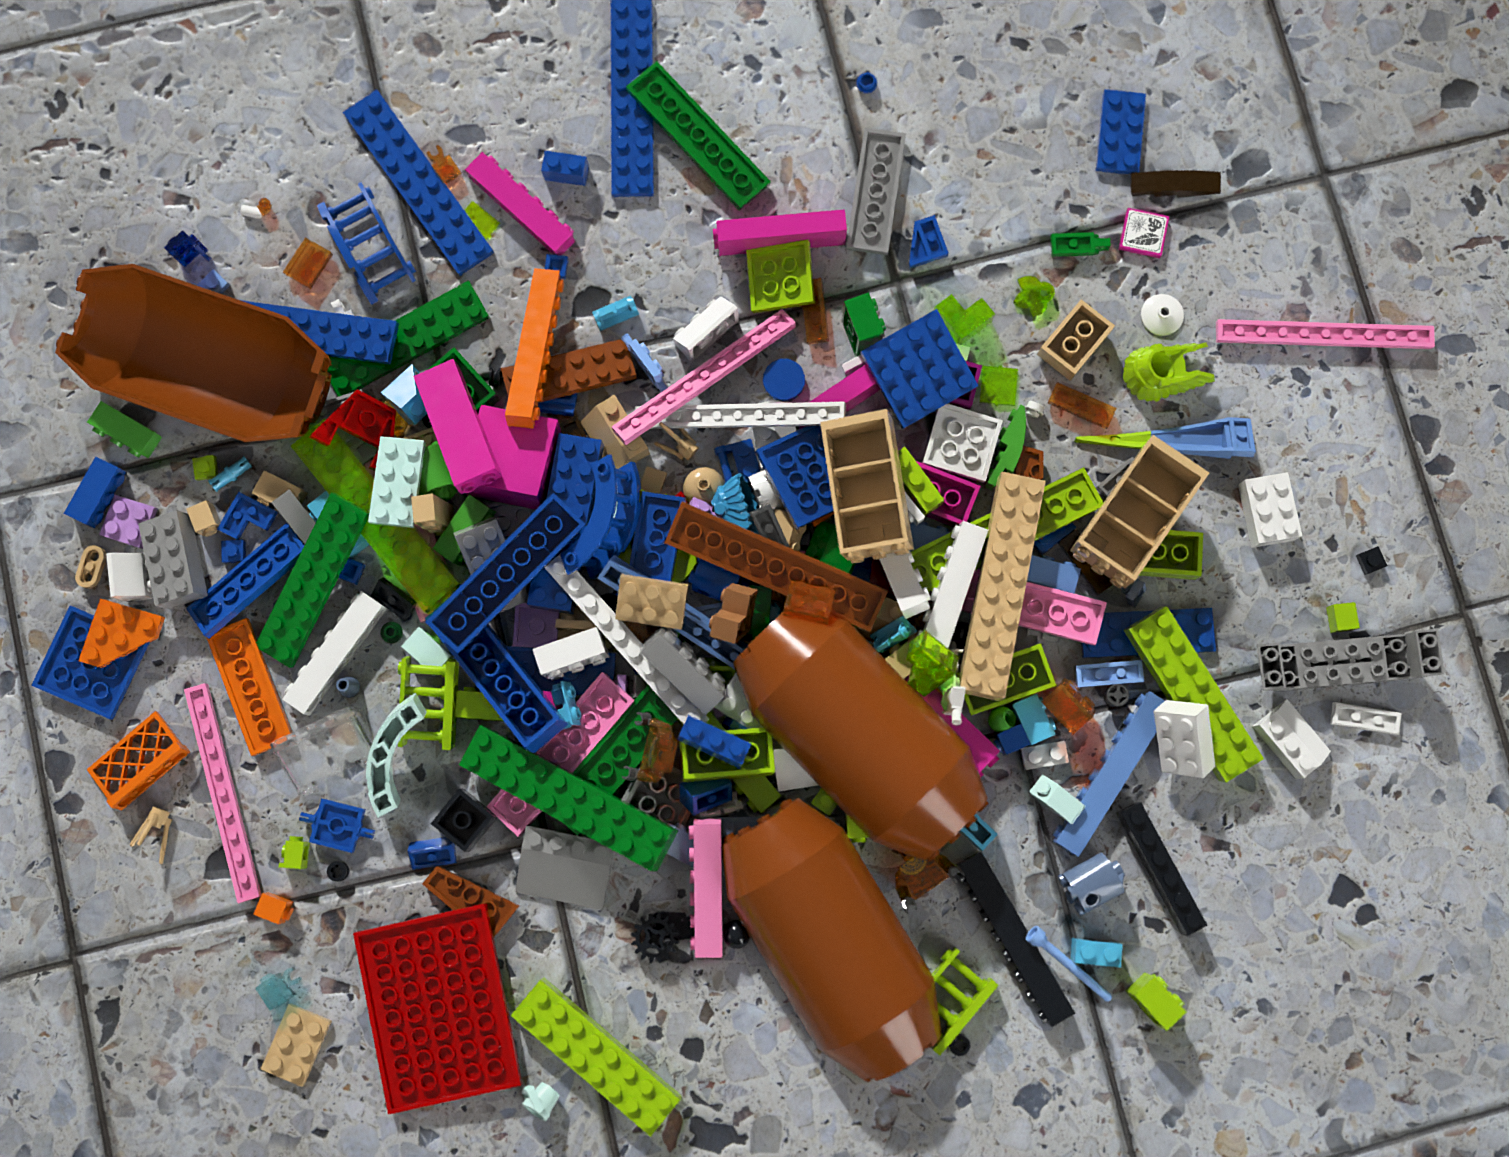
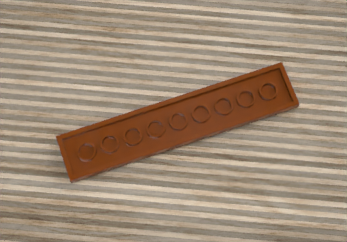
(772, 563)

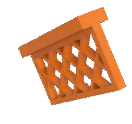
(144, 776)

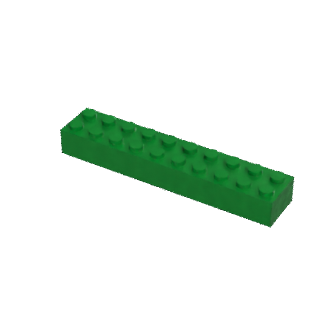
(569, 798)

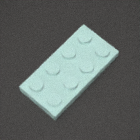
(396, 481)

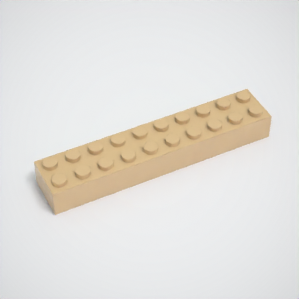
(1001, 586)

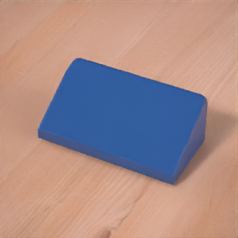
(431, 853)

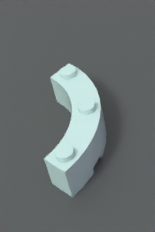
(380, 758)

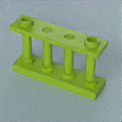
(448, 693)
(970, 1005)

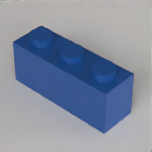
(95, 492)
(714, 741)

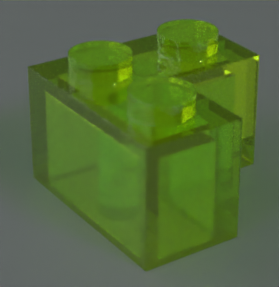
(964, 323)
(931, 663)

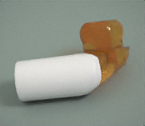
(259, 211)

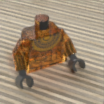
(658, 751)
(918, 877)

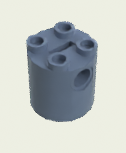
(1092, 883)

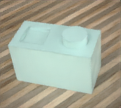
(426, 649)

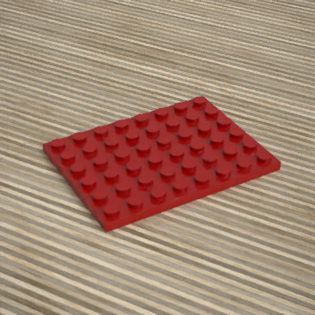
(437, 1008)

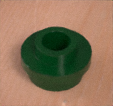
(397, 635)

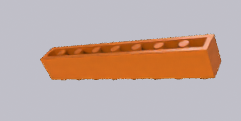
(534, 349)

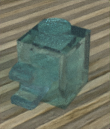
(277, 988)

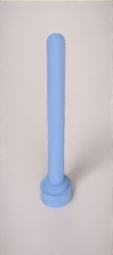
(1037, 937)

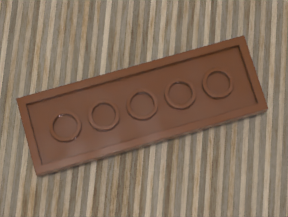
(583, 370)

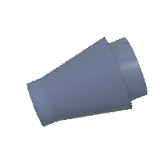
(352, 688)

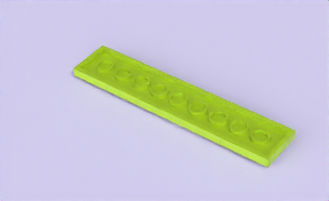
(1060, 506)

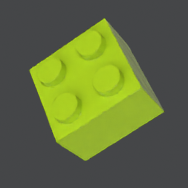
(1156, 1001)

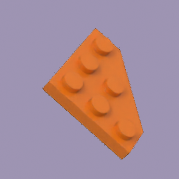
(118, 632)

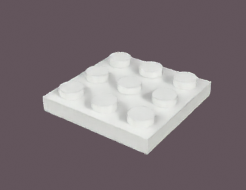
(962, 442)

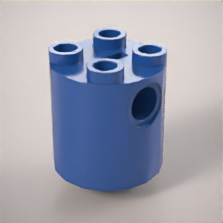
(712, 579)

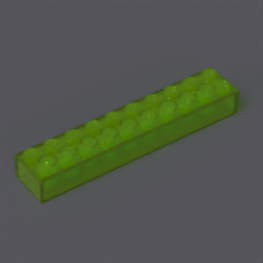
(400, 548)

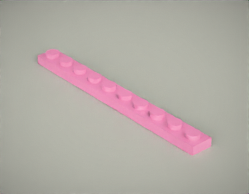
(1325, 334)
(703, 377)
(222, 793)

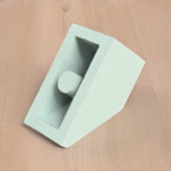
(1057, 799)

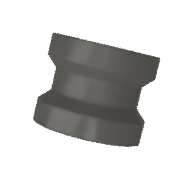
(1120, 696)

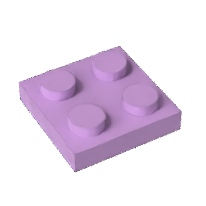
(123, 520)
(534, 626)

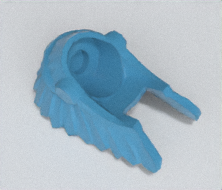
(735, 502)

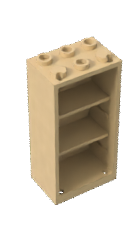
(866, 486)
(1139, 512)

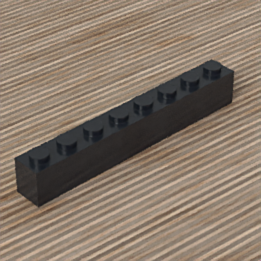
(1012, 933)

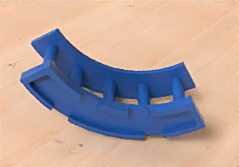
(347, 245)
(592, 547)

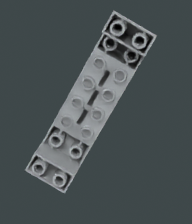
(1350, 661)

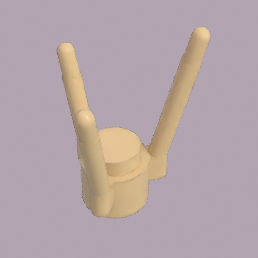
(686, 448)
(155, 818)

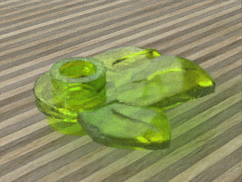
(1031, 297)

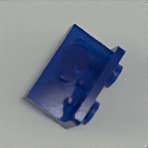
(186, 248)

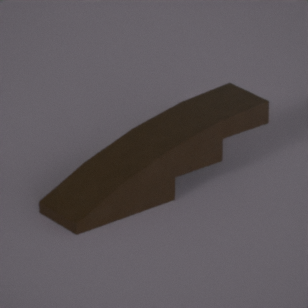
(1176, 182)

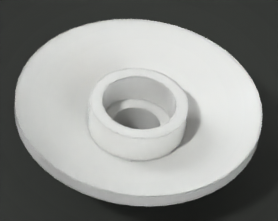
(1158, 323)

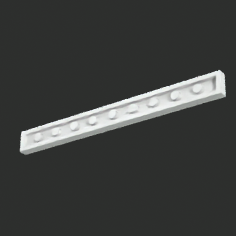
(753, 415)
(622, 639)

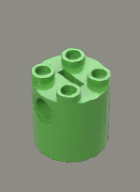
(435, 474)

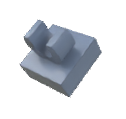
(1134, 592)

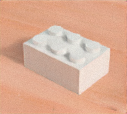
(1269, 510)
(571, 654)
(1184, 738)

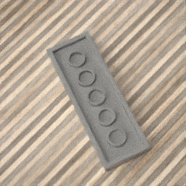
(875, 191)

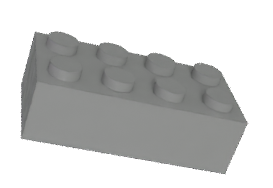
(478, 544)
(172, 560)
(684, 668)

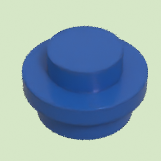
(866, 82)

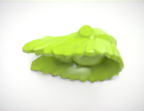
(1161, 371)

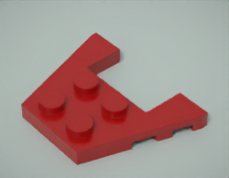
(360, 417)

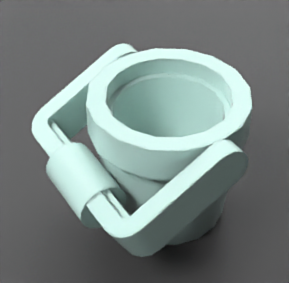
(539, 1100)

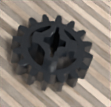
(661, 947)

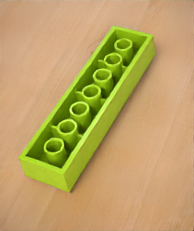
(1186, 679)
(596, 1056)

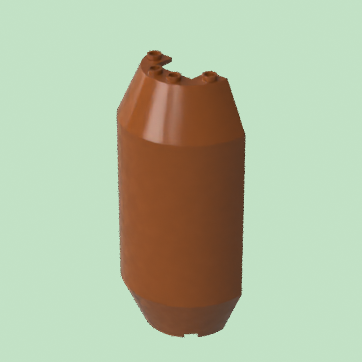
(195, 354)
(862, 733)
(832, 941)

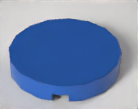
(783, 379)

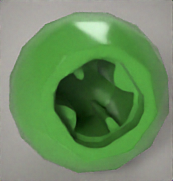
(1001, 719)

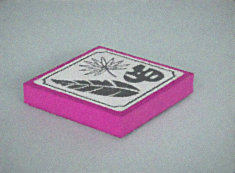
(1143, 233)

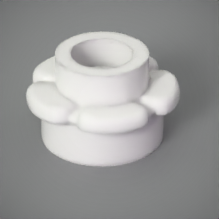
(1034, 409)

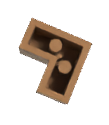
(736, 614)

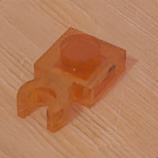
(444, 166)

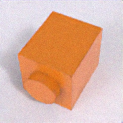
(274, 908)

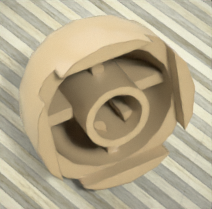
(702, 484)

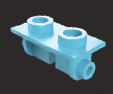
(615, 313)
(892, 634)
(565, 694)

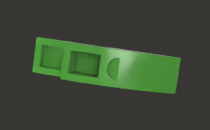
(1012, 442)

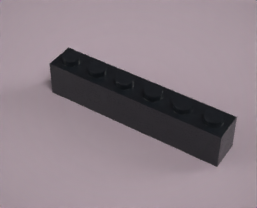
(1161, 869)

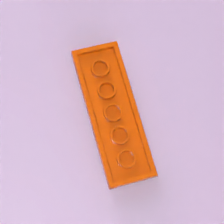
(249, 686)

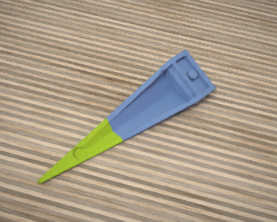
(1211, 439)

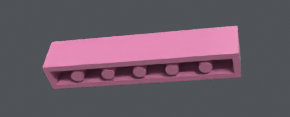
(707, 887)

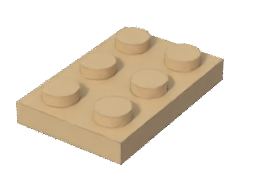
(651, 601)
(296, 1045)

